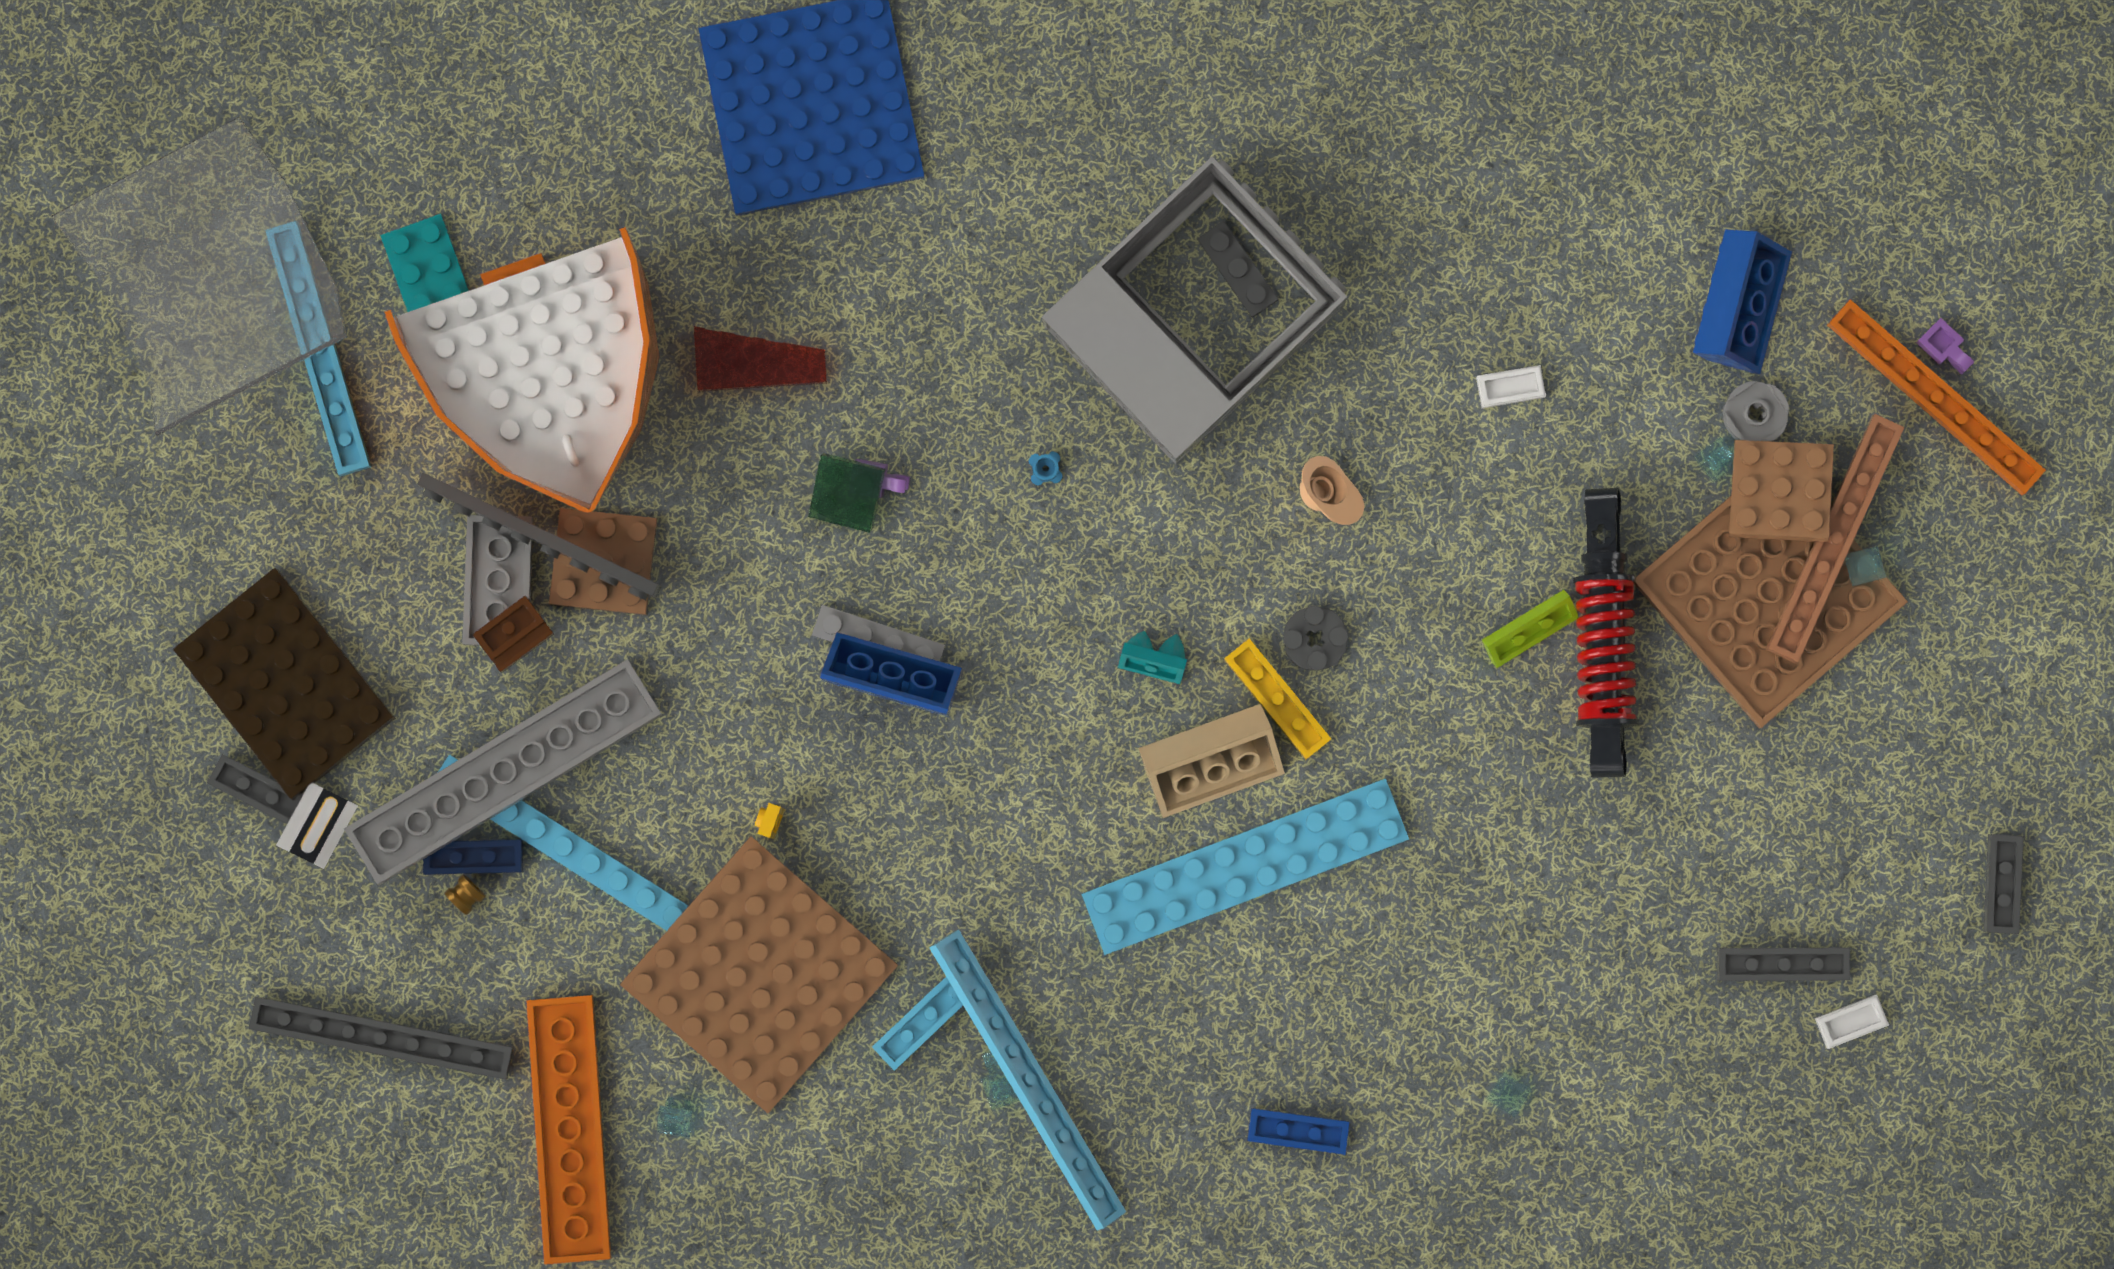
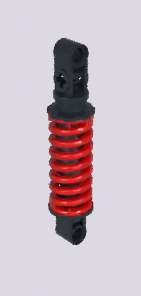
(1605, 653)

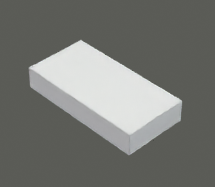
(1511, 386)
(1851, 1021)

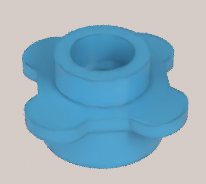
(1050, 460)

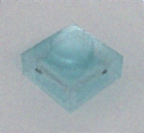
(1865, 566)

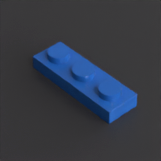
(1298, 1131)

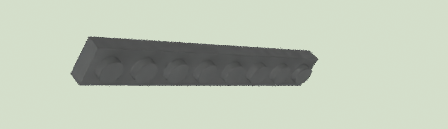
(550, 543)
(381, 1038)

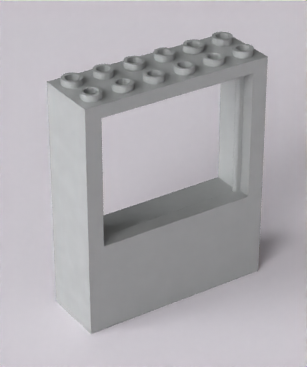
(1143, 358)

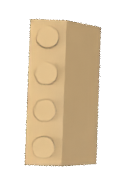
(1212, 760)

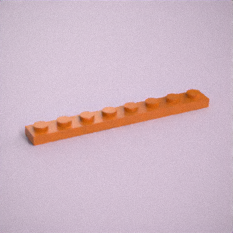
(1936, 397)

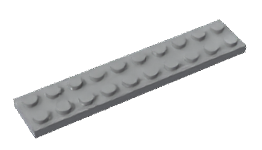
(502, 772)

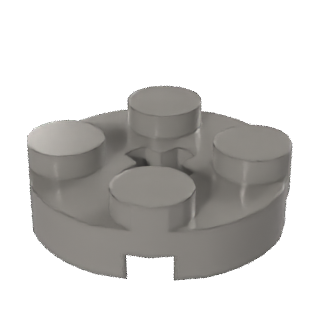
(1759, 395)

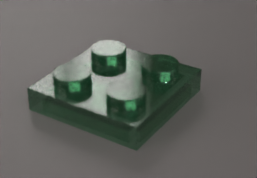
(846, 492)

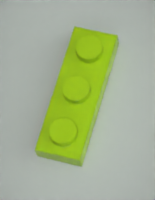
(1530, 628)

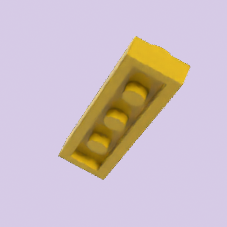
(1277, 699)

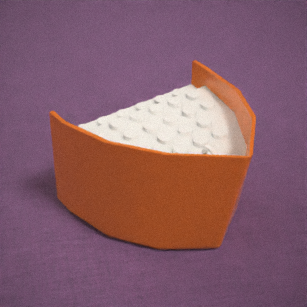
(543, 367)

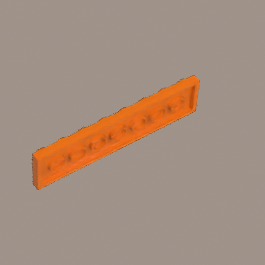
(568, 1129)

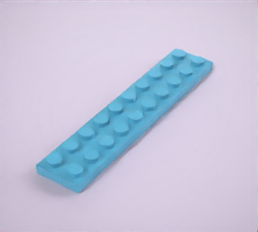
(1245, 866)

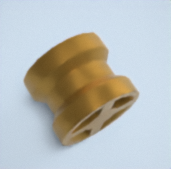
(464, 894)

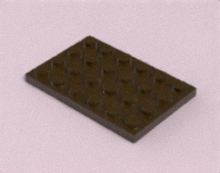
(284, 683)

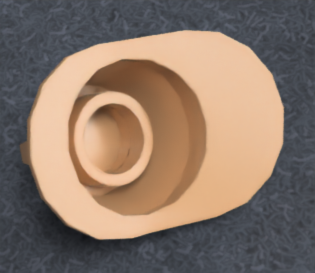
(1329, 490)

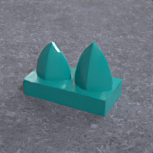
(1164, 664)

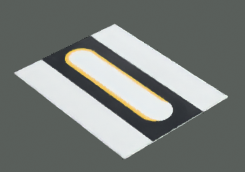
(317, 825)

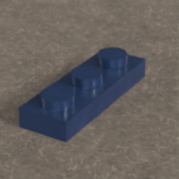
(476, 858)

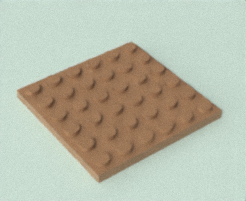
(1729, 596)
(759, 974)

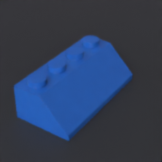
(1742, 300)
(891, 674)

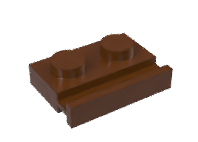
(513, 634)

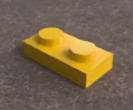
(769, 820)

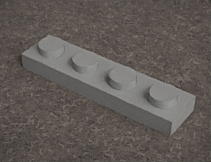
(833, 621)

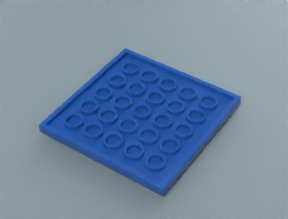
(810, 103)

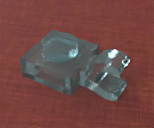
(996, 1084)

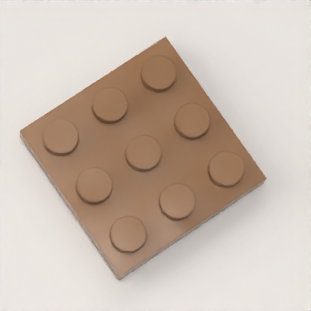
(1781, 490)
(615, 537)

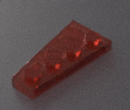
(746, 362)

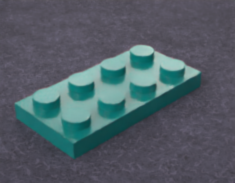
(424, 262)

